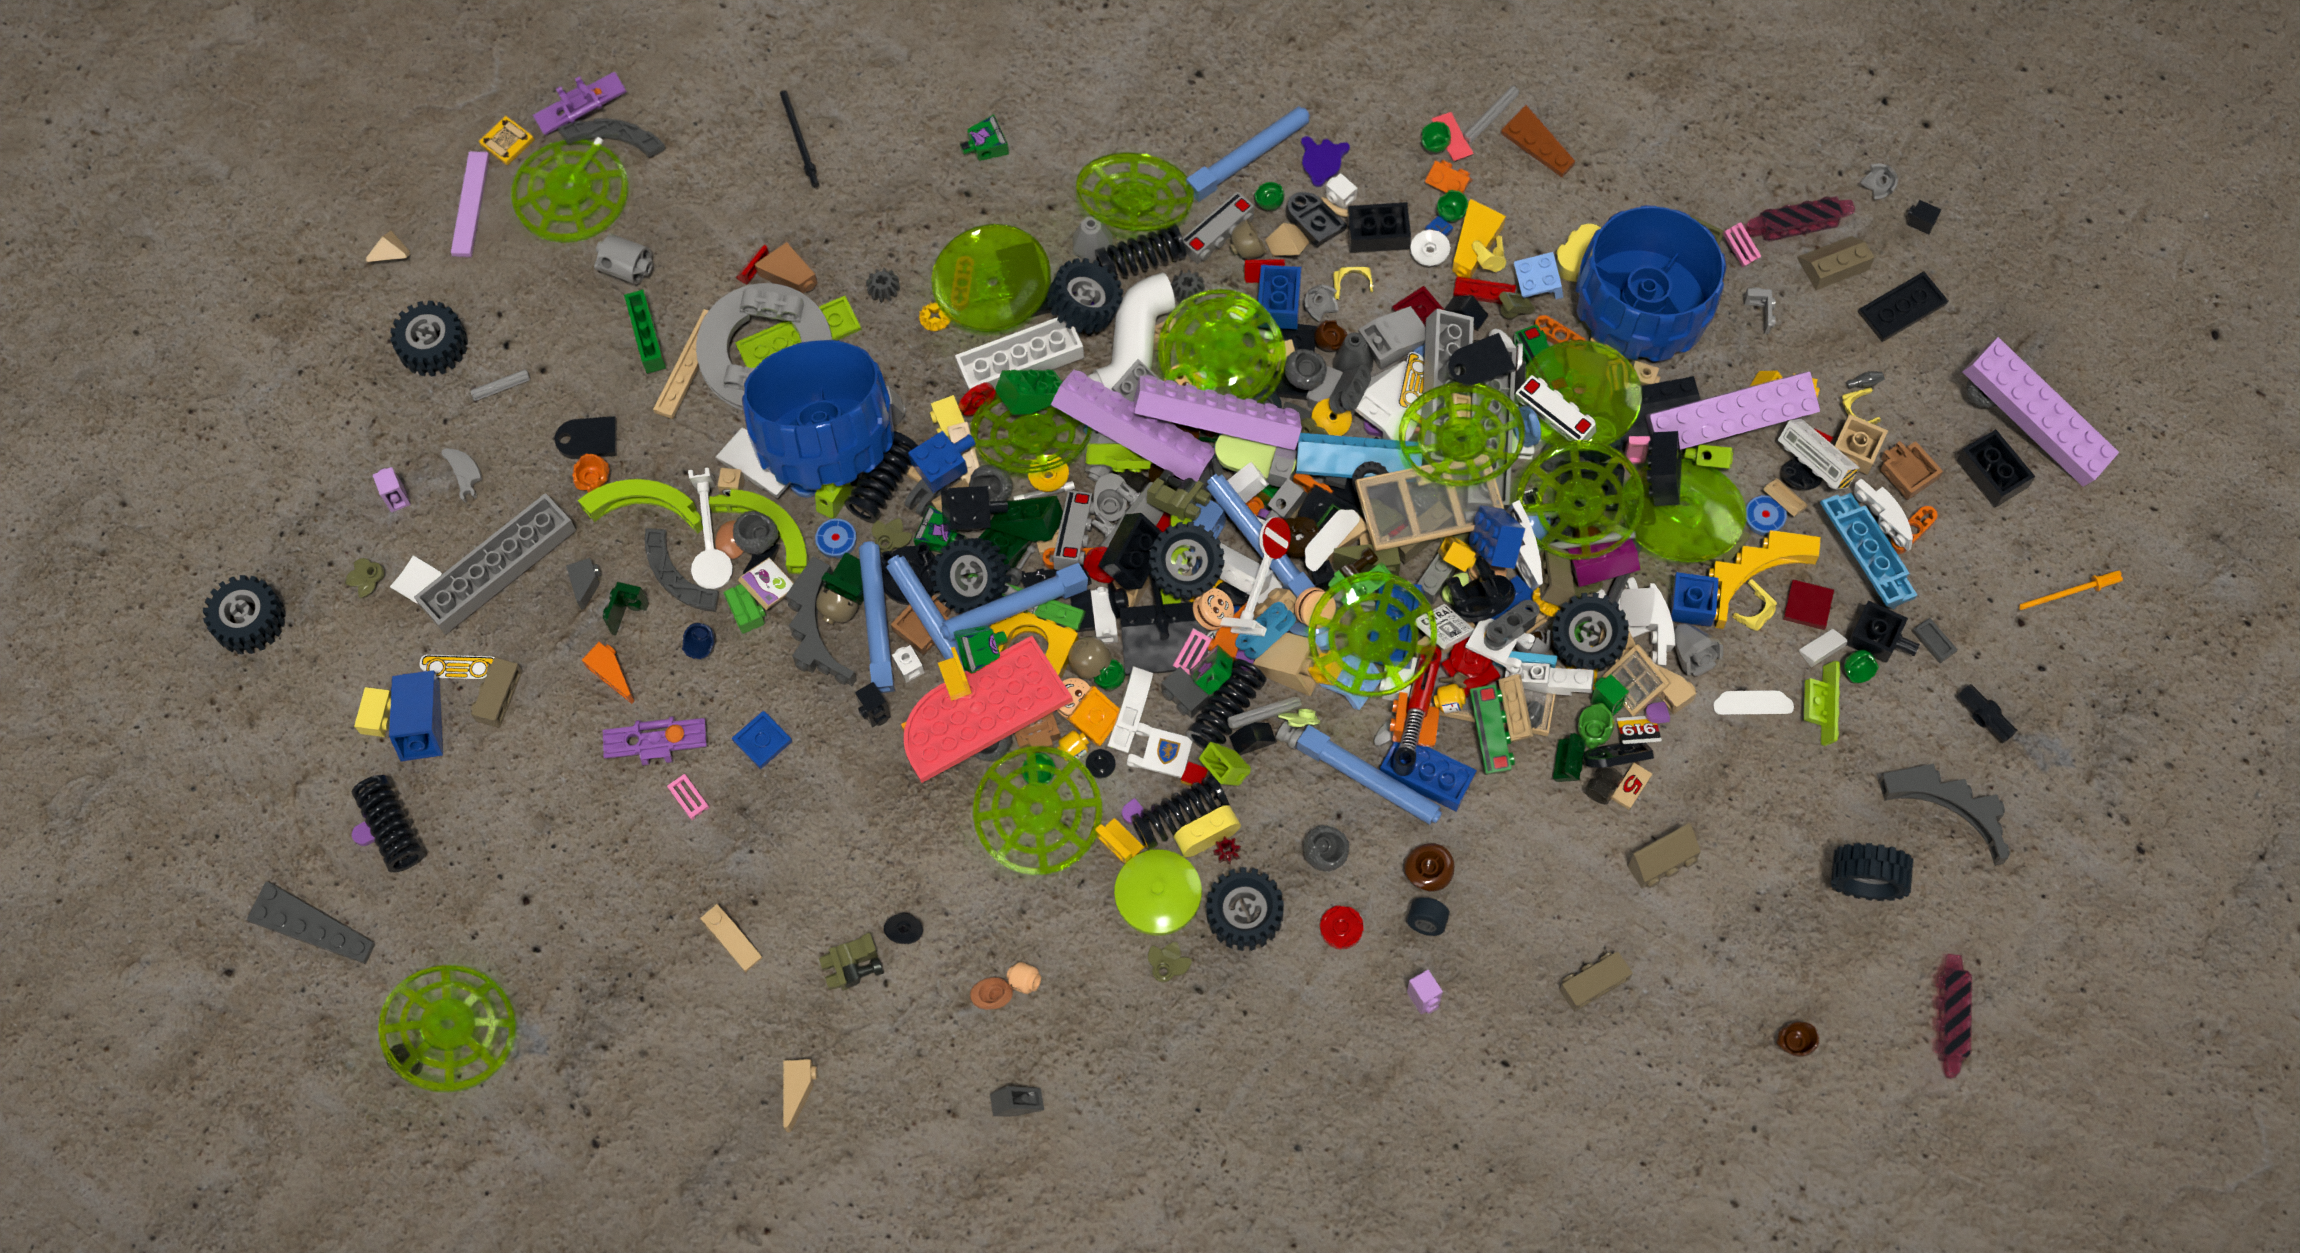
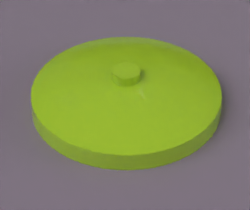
(1158, 892)

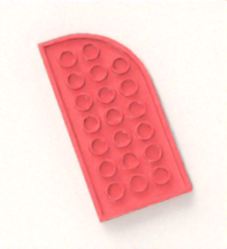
(1003, 700)

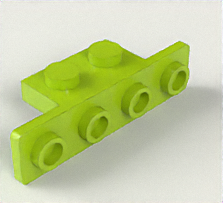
(1115, 456)
(1822, 702)

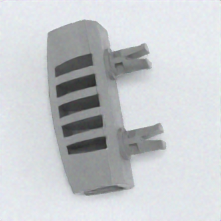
(1138, 504)

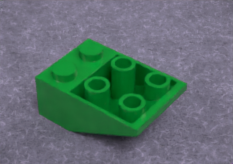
(1027, 389)

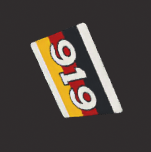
(1638, 730)

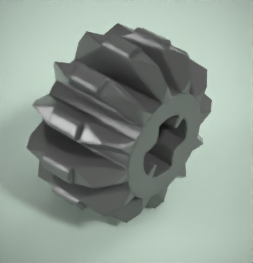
(883, 285)
(1187, 285)

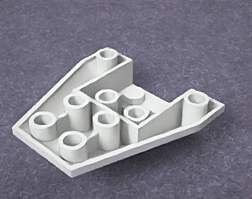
(1381, 405)

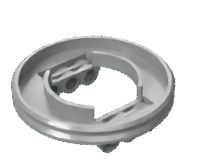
(734, 310)

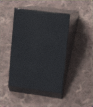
(1468, 306)
(1252, 737)

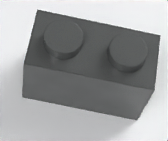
(1184, 693)

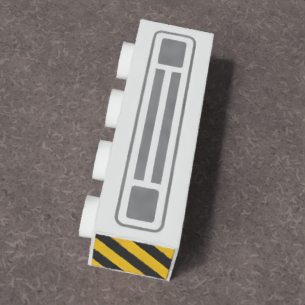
(1818, 454)

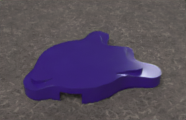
(1322, 160)

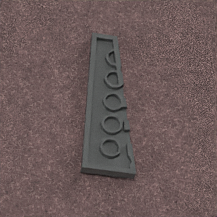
(293, 918)

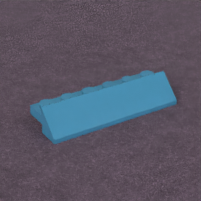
(1343, 454)
(1870, 549)

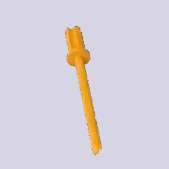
(2096, 581)

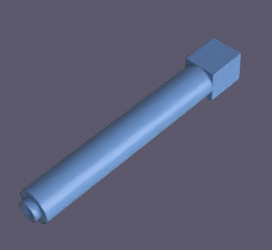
(1206, 179)
(1251, 527)
(1065, 583)
(921, 604)
(876, 618)
(1319, 747)

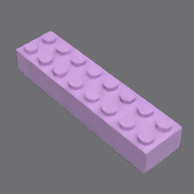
(1738, 410)
(1217, 412)
(2040, 412)
(1147, 436)

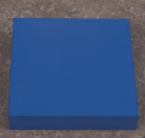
(762, 739)

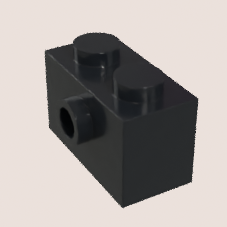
(872, 705)

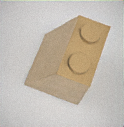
(1289, 663)

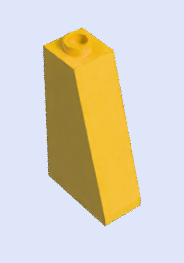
(1481, 225)

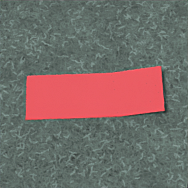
(1458, 147)

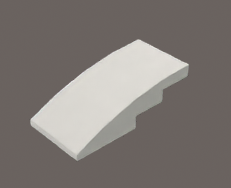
(740, 455)
(1528, 559)

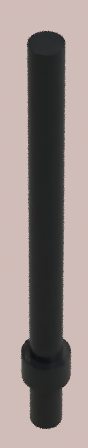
(809, 167)
(1161, 620)

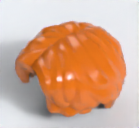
(590, 472)

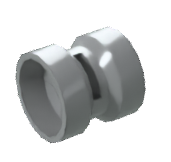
(1289, 734)

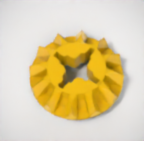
(934, 323)
(1546, 608)

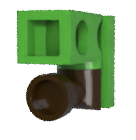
(1354, 568)

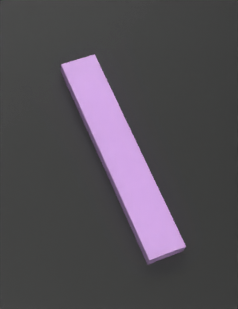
(470, 204)

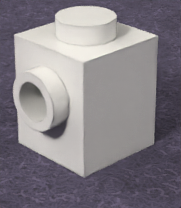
(1341, 191)
(907, 663)

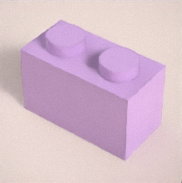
(391, 489)
(1425, 992)

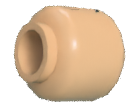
(1023, 978)

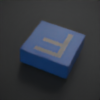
(1440, 225)

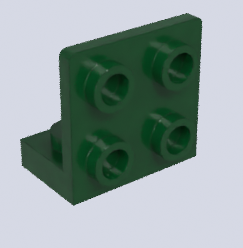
(846, 579)
(621, 597)

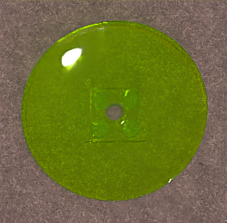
(985, 254)
(1610, 384)
(1694, 531)

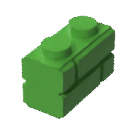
(744, 608)

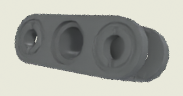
(1350, 389)
(922, 495)
(1501, 631)

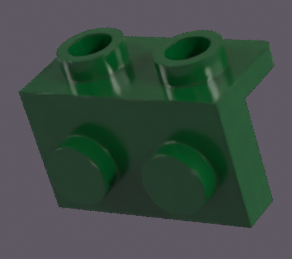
(1569, 759)

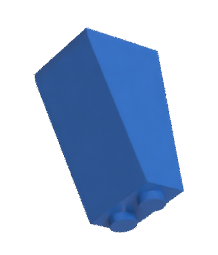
(416, 716)

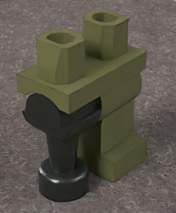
(1178, 502)
(846, 960)

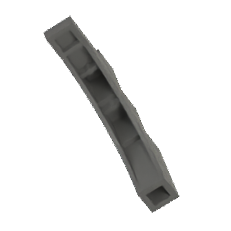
(804, 626)
(1925, 785)

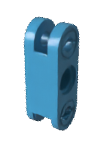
(1275, 627)

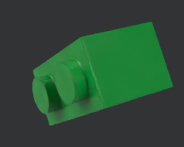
(1610, 693)

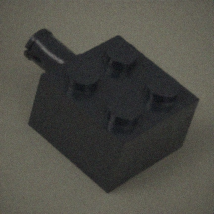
(969, 508)
(1880, 632)

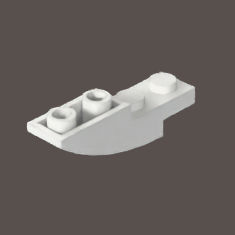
(1891, 516)
(1662, 629)
(1558, 681)
(1130, 709)

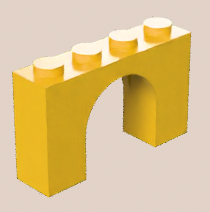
(1057, 637)

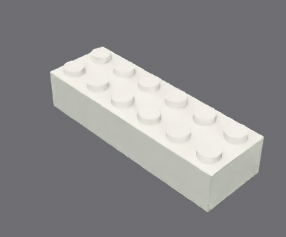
(1035, 348)

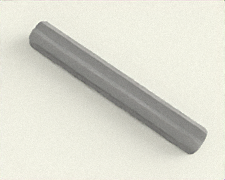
(1478, 127)
(1264, 712)

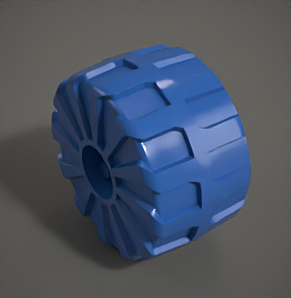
(1650, 282)
(818, 413)

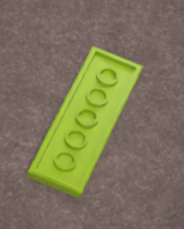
(771, 340)

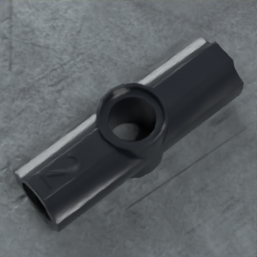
(1987, 713)

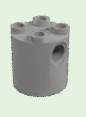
(623, 259)

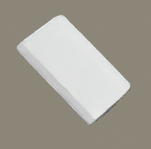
(1823, 647)

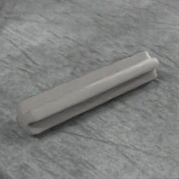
(500, 385)

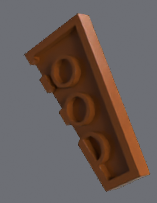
(1535, 139)

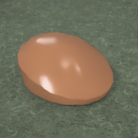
(725, 541)
(991, 993)

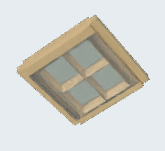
(1640, 678)

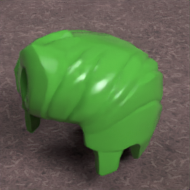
(1596, 725)

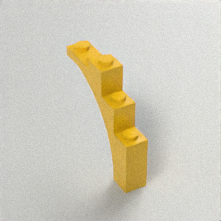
(1776, 550)

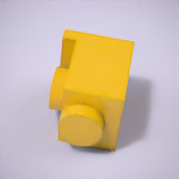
(1333, 668)

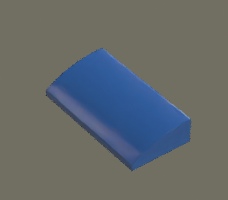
(1405, 632)
(1433, 776)

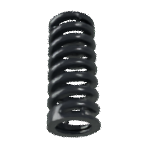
(1171, 235)
(884, 481)
(1239, 697)
(391, 822)
(1142, 824)

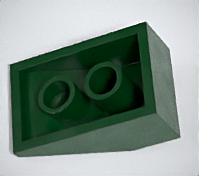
(1030, 518)
(1010, 545)

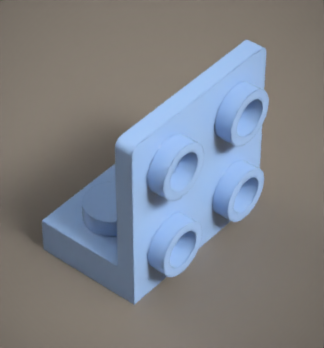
(1538, 275)
(1347, 679)

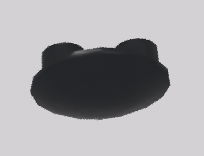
(1800, 475)

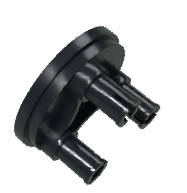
(920, 560)
(1483, 596)

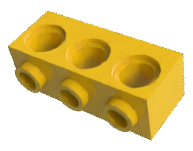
(1457, 553)

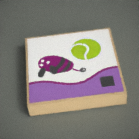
(766, 583)

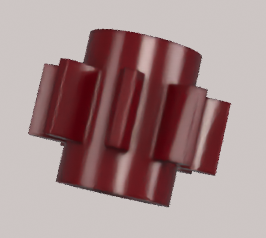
(1228, 856)

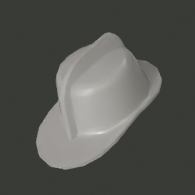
(1107, 500)

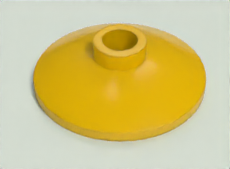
(1334, 427)
(1058, 479)

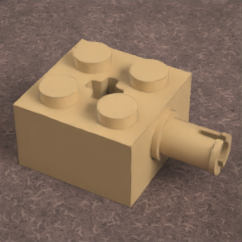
(1860, 442)

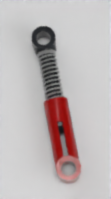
(1417, 710)

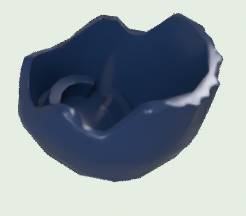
(698, 640)

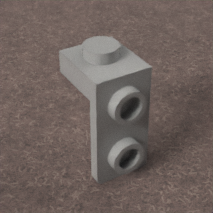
(1762, 297)

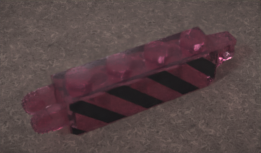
(1800, 218)
(1954, 1015)

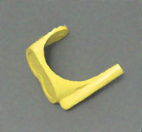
(1490, 261)
(1338, 275)
(1849, 398)
(1757, 621)

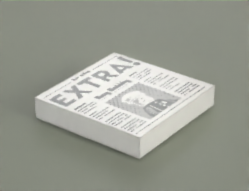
(1450, 626)

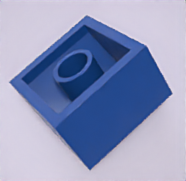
(1694, 599)

